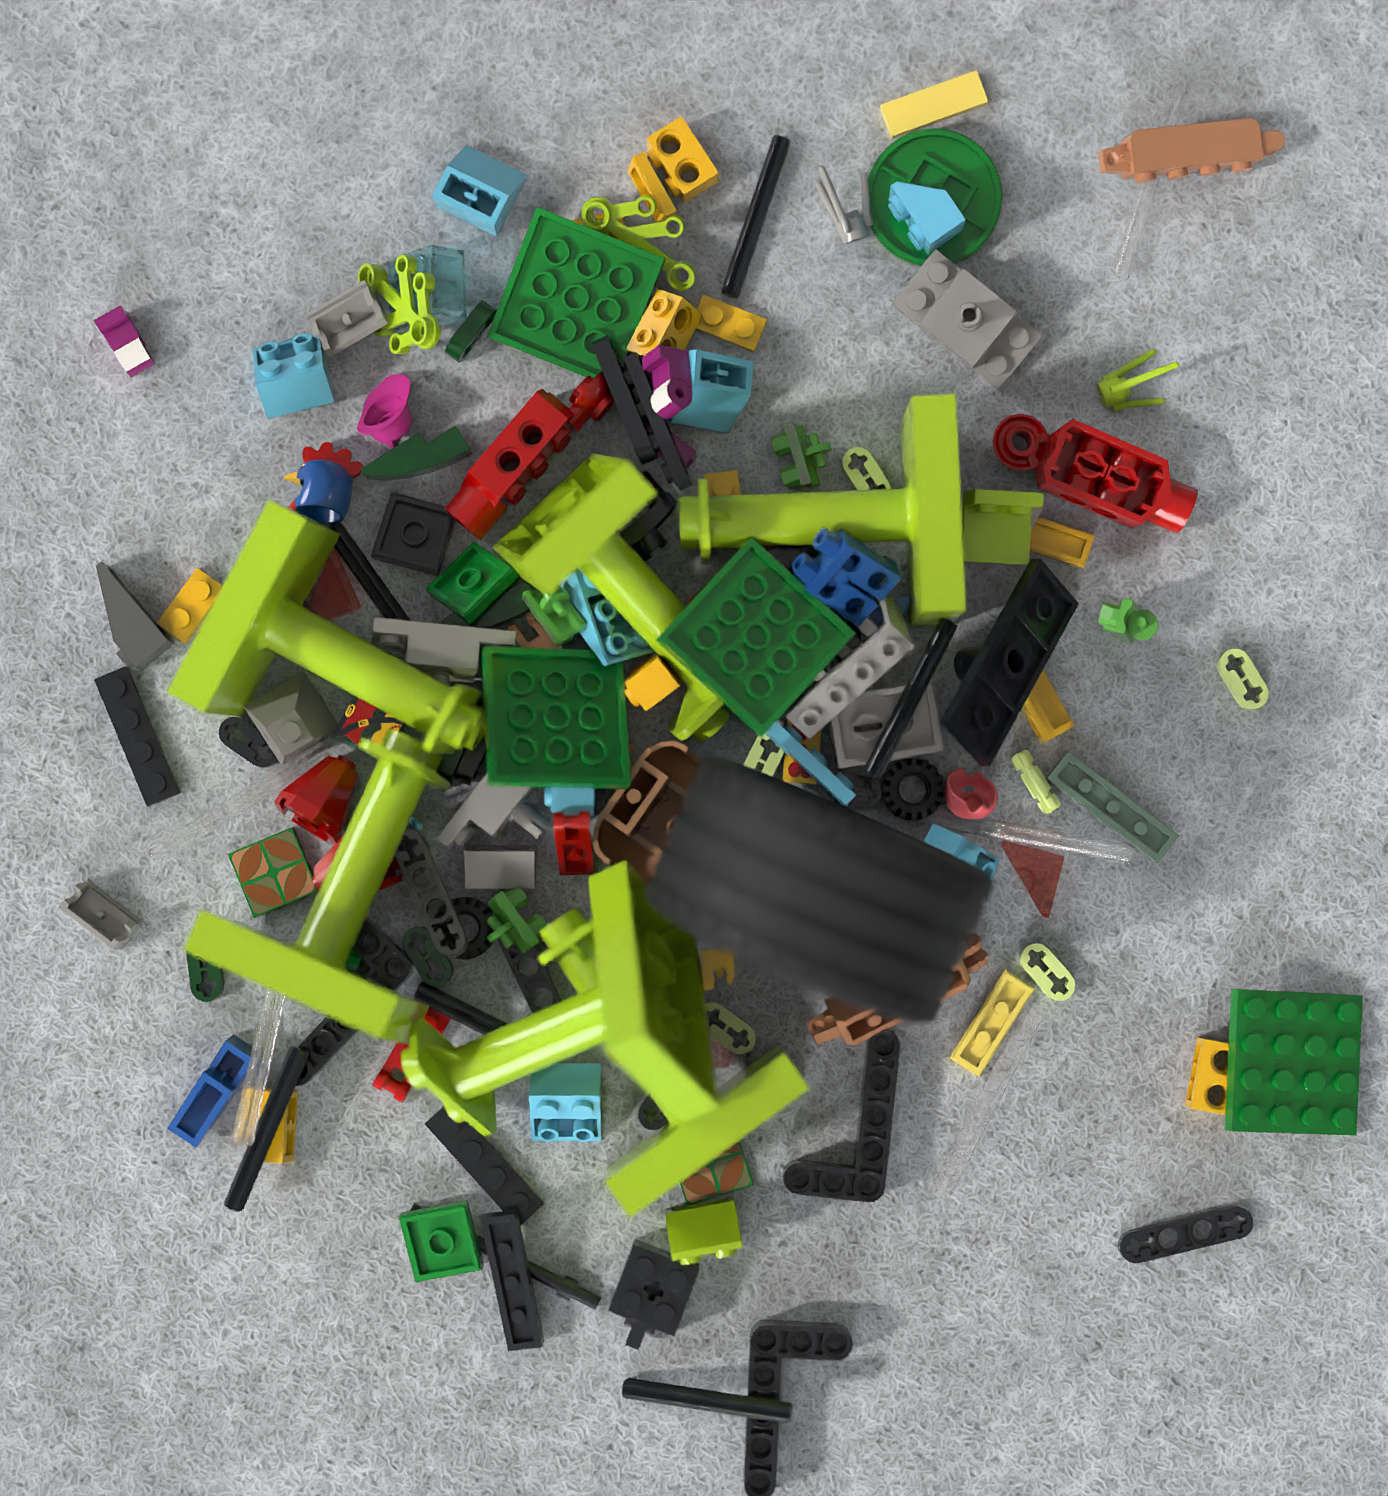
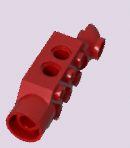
(1097, 472)
(490, 488)

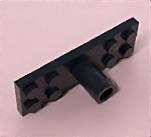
(1008, 663)

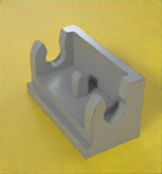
(347, 318)
(500, 866)
(101, 915)

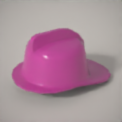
(386, 411)

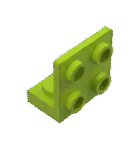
(998, 525)

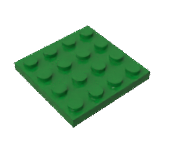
(573, 290)
(755, 637)
(554, 719)
(1293, 1062)

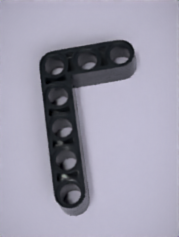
(379, 973)
(866, 1132)
(771, 1356)

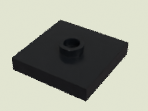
(413, 534)

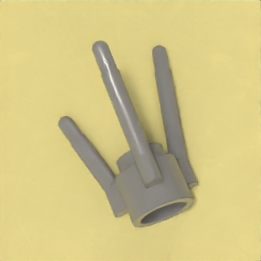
(849, 224)

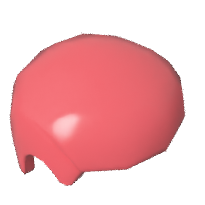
(970, 804)

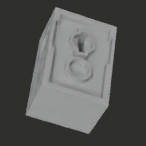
(861, 723)

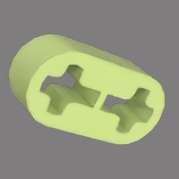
(870, 466)
(1235, 683)
(756, 752)
(1053, 965)
(735, 1023)

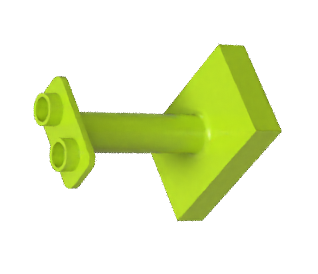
(921, 513)
(578, 530)
(264, 615)
(315, 965)
(643, 1009)
(686, 1146)

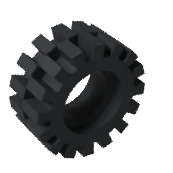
(933, 783)
(480, 913)

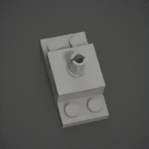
(967, 319)
(439, 649)
(492, 810)

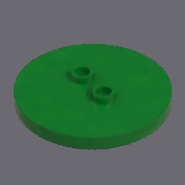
(942, 162)

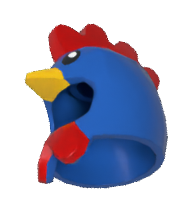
(325, 483)

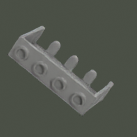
(855, 671)

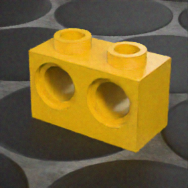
(689, 157)
(666, 322)
(650, 682)
(1206, 1075)

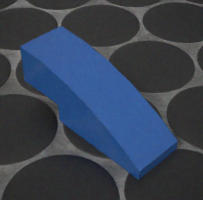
(212, 1092)

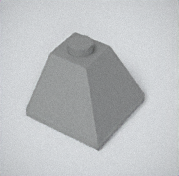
(292, 717)

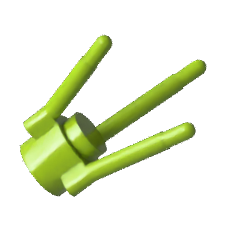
(1117, 389)

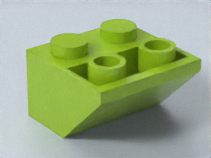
(703, 1230)

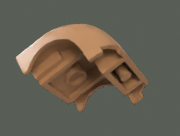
(641, 817)

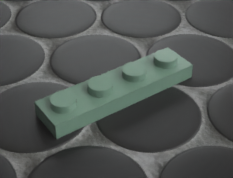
(1112, 807)

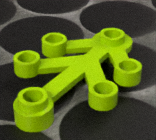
(638, 234)
(424, 326)

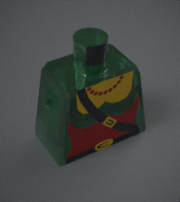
(366, 722)

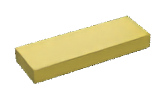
(934, 104)
(991, 1023)

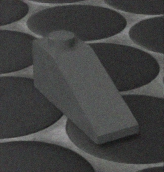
(130, 624)

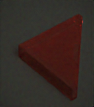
(333, 591)
(1037, 871)

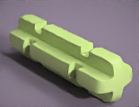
(1035, 782)

